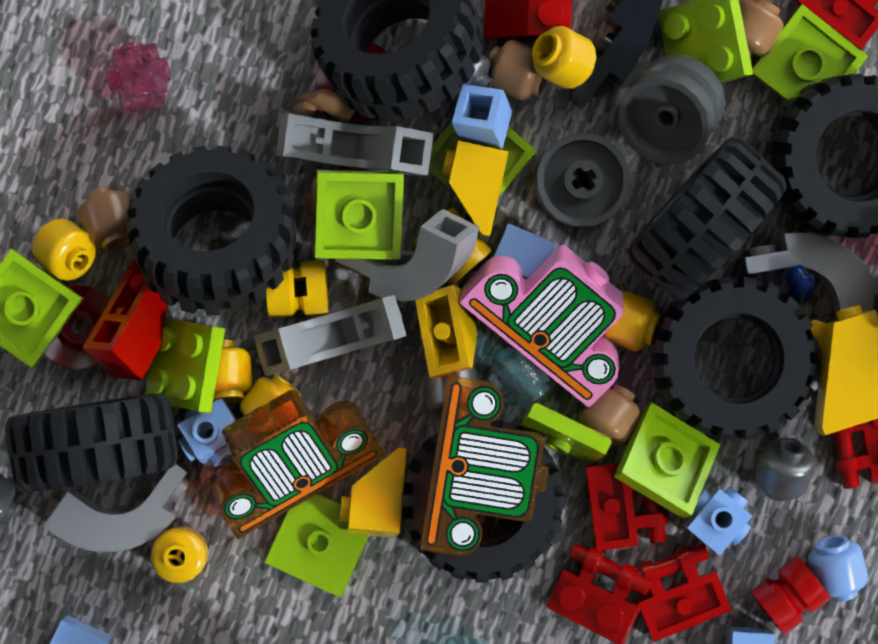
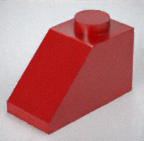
(524, 18)

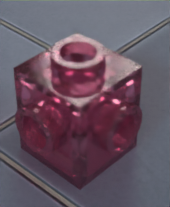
(138, 76)

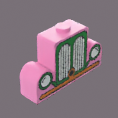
(553, 317)

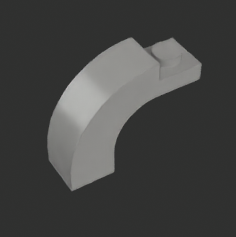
(354, 145)
(440, 252)
(831, 262)
(330, 335)
(104, 530)

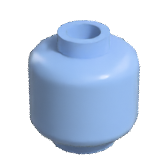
(839, 567)

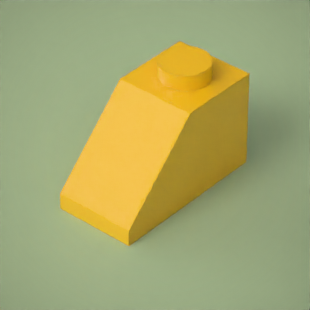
(476, 181)
(446, 332)
(376, 499)

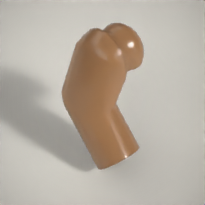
(323, 101)

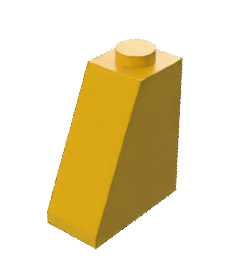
(848, 371)

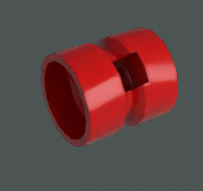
(790, 595)

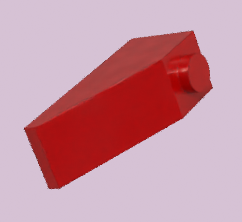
(128, 329)

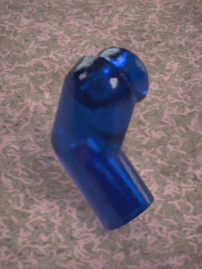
(802, 284)

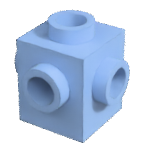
(195, 432)
(730, 529)

